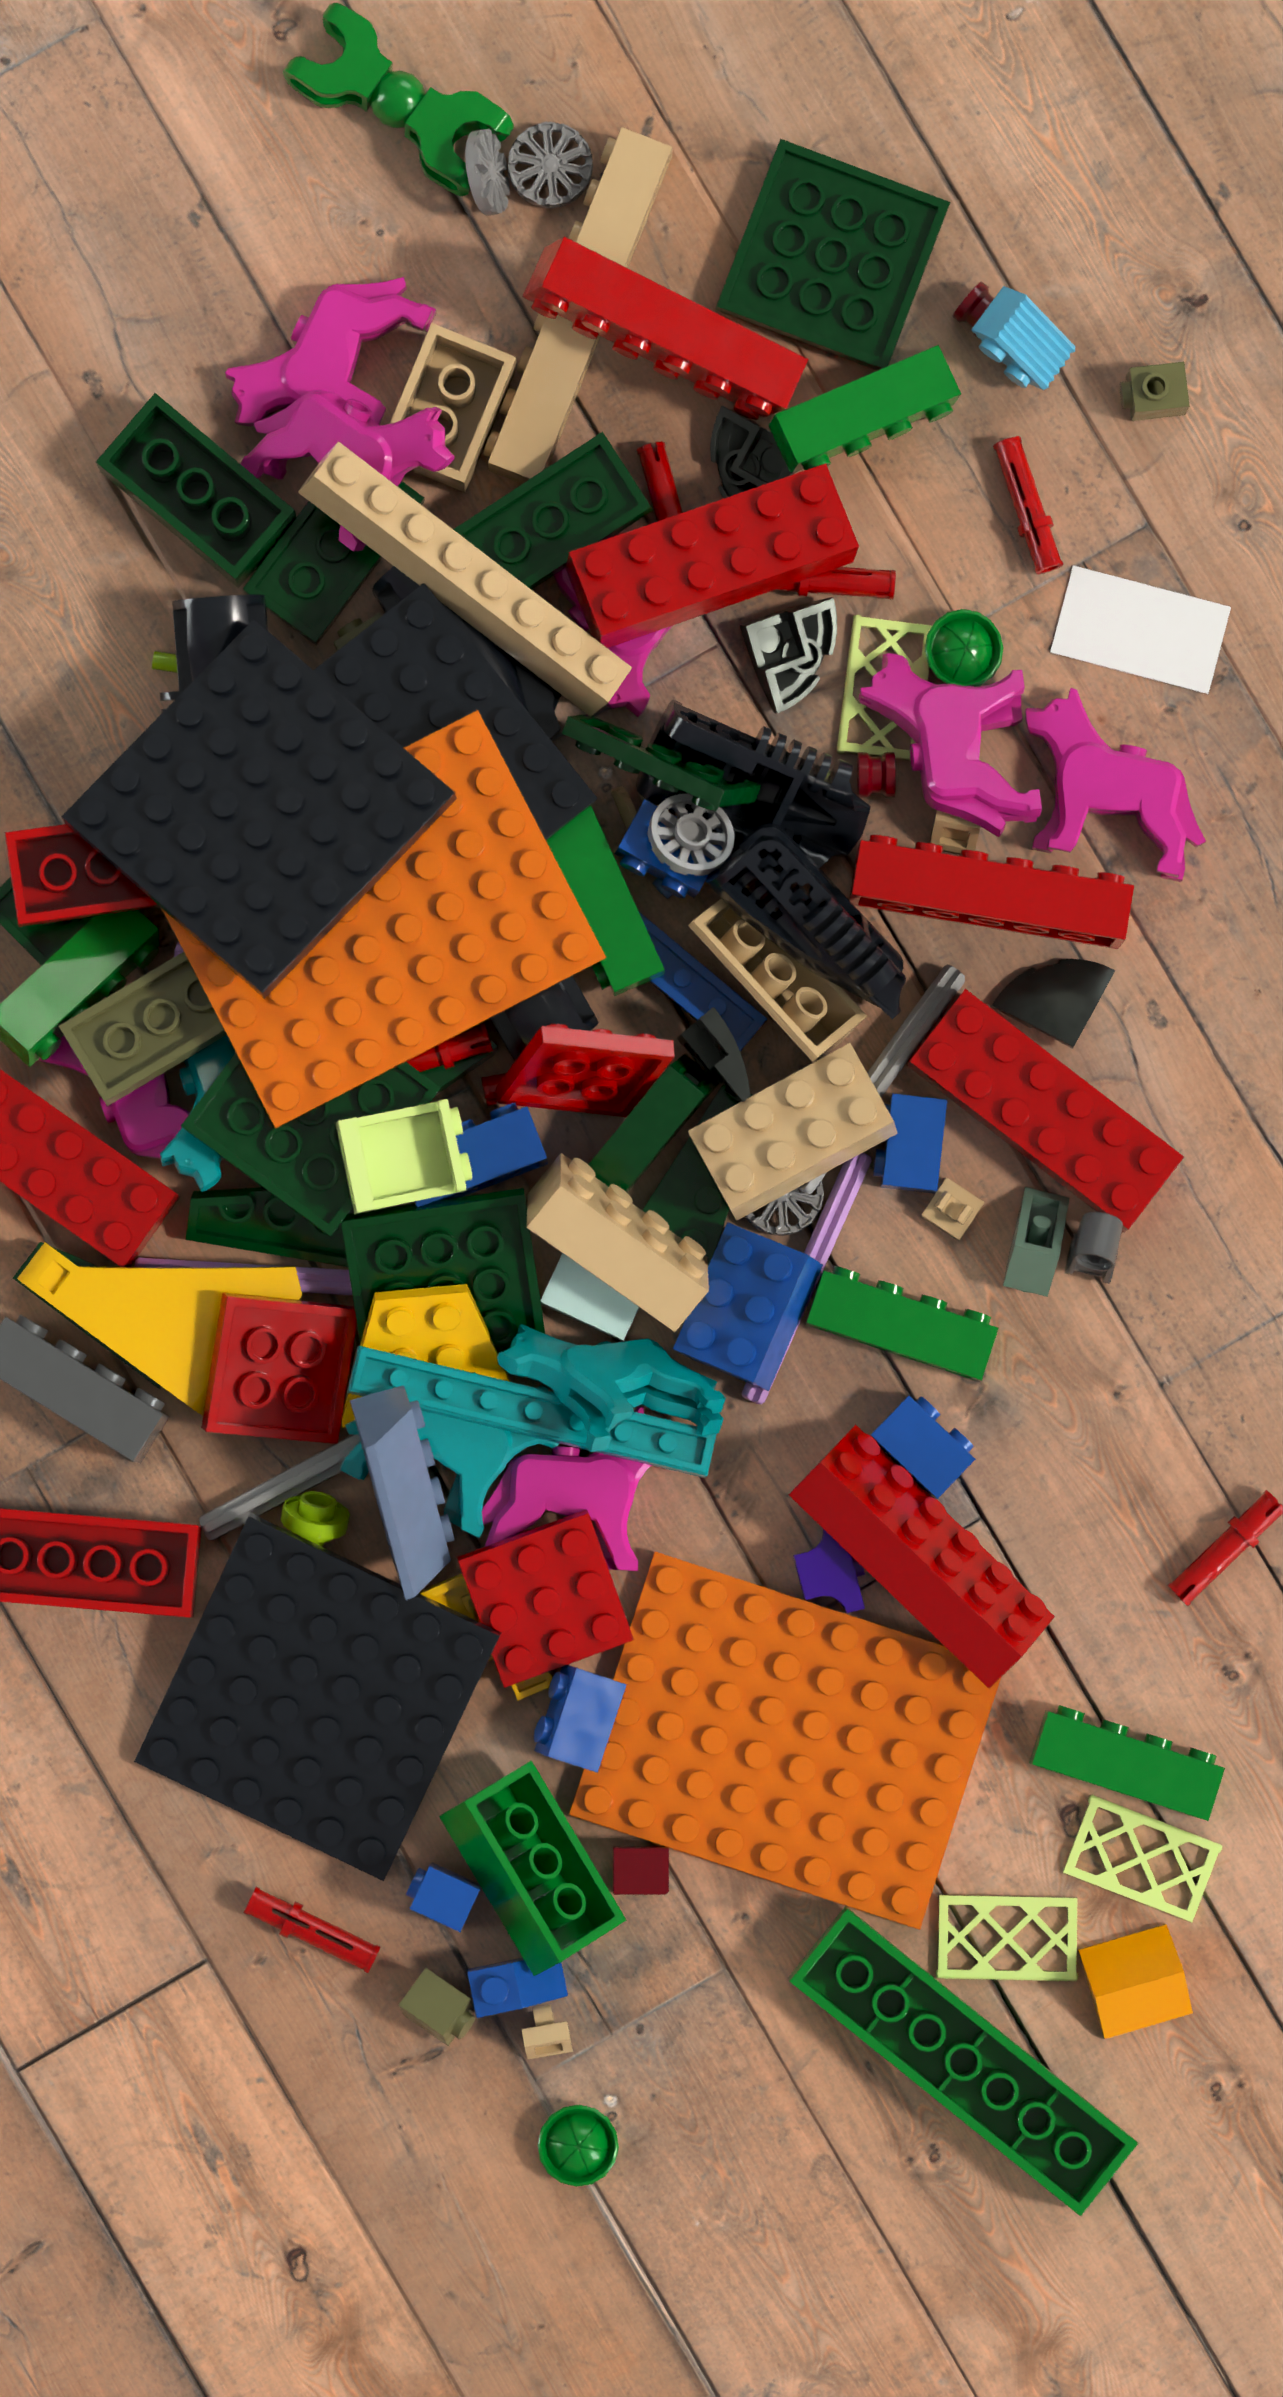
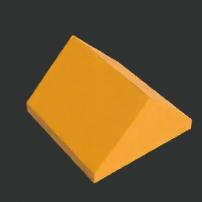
(1136, 1981)

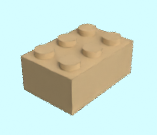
(468, 386)

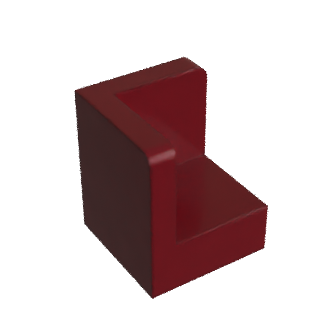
(640, 1870)

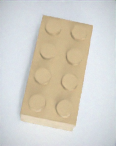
(793, 1131)
(618, 1241)

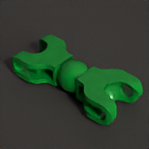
(396, 98)

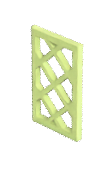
(856, 662)
(1108, 1878)
(1030, 1969)

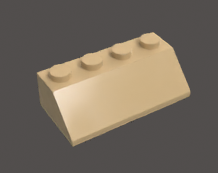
(799, 1001)

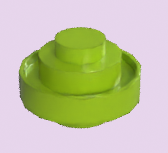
(315, 1517)

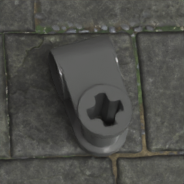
(1095, 1246)

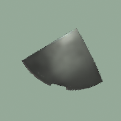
(744, 453)
(790, 649)
(1056, 997)
(717, 1053)

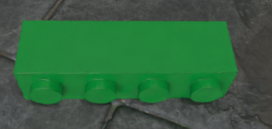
(866, 410)
(607, 905)
(75, 979)
(902, 1325)
(1126, 1764)

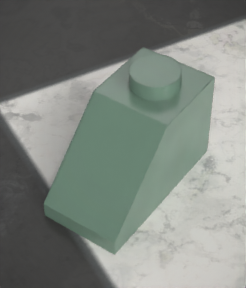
(1036, 1242)

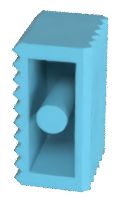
(1022, 339)

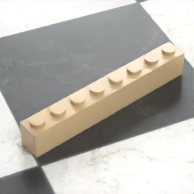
(562, 356)
(465, 579)

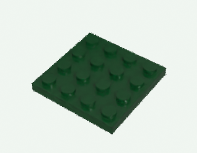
(832, 255)
(303, 1157)
(448, 1243)

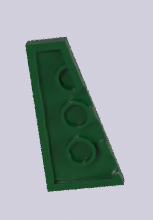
(659, 761)
(689, 1195)
(260, 1223)

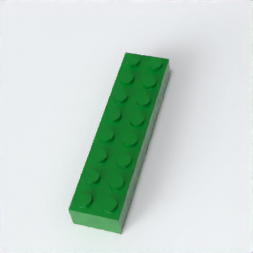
(963, 2061)

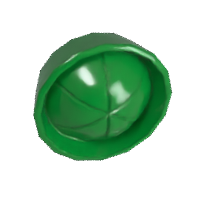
(964, 648)
(578, 2145)

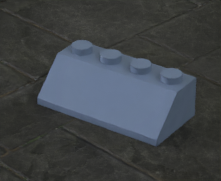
(403, 1486)

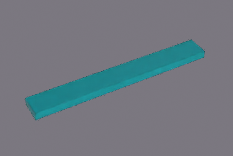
(528, 1411)

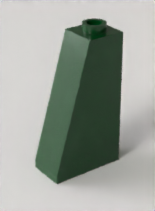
(653, 1123)

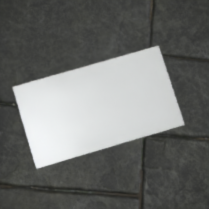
(1140, 629)

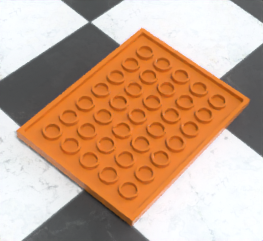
(431, 950)
(787, 1741)

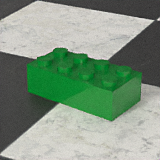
(532, 1868)

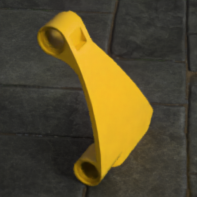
(154, 1316)

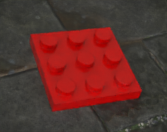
(585, 1070)
(279, 1368)
(546, 1597)

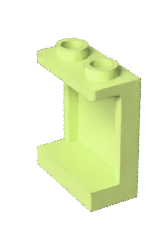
(403, 1156)

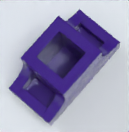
(830, 1573)

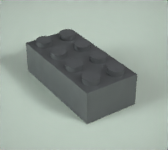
(76, 1392)

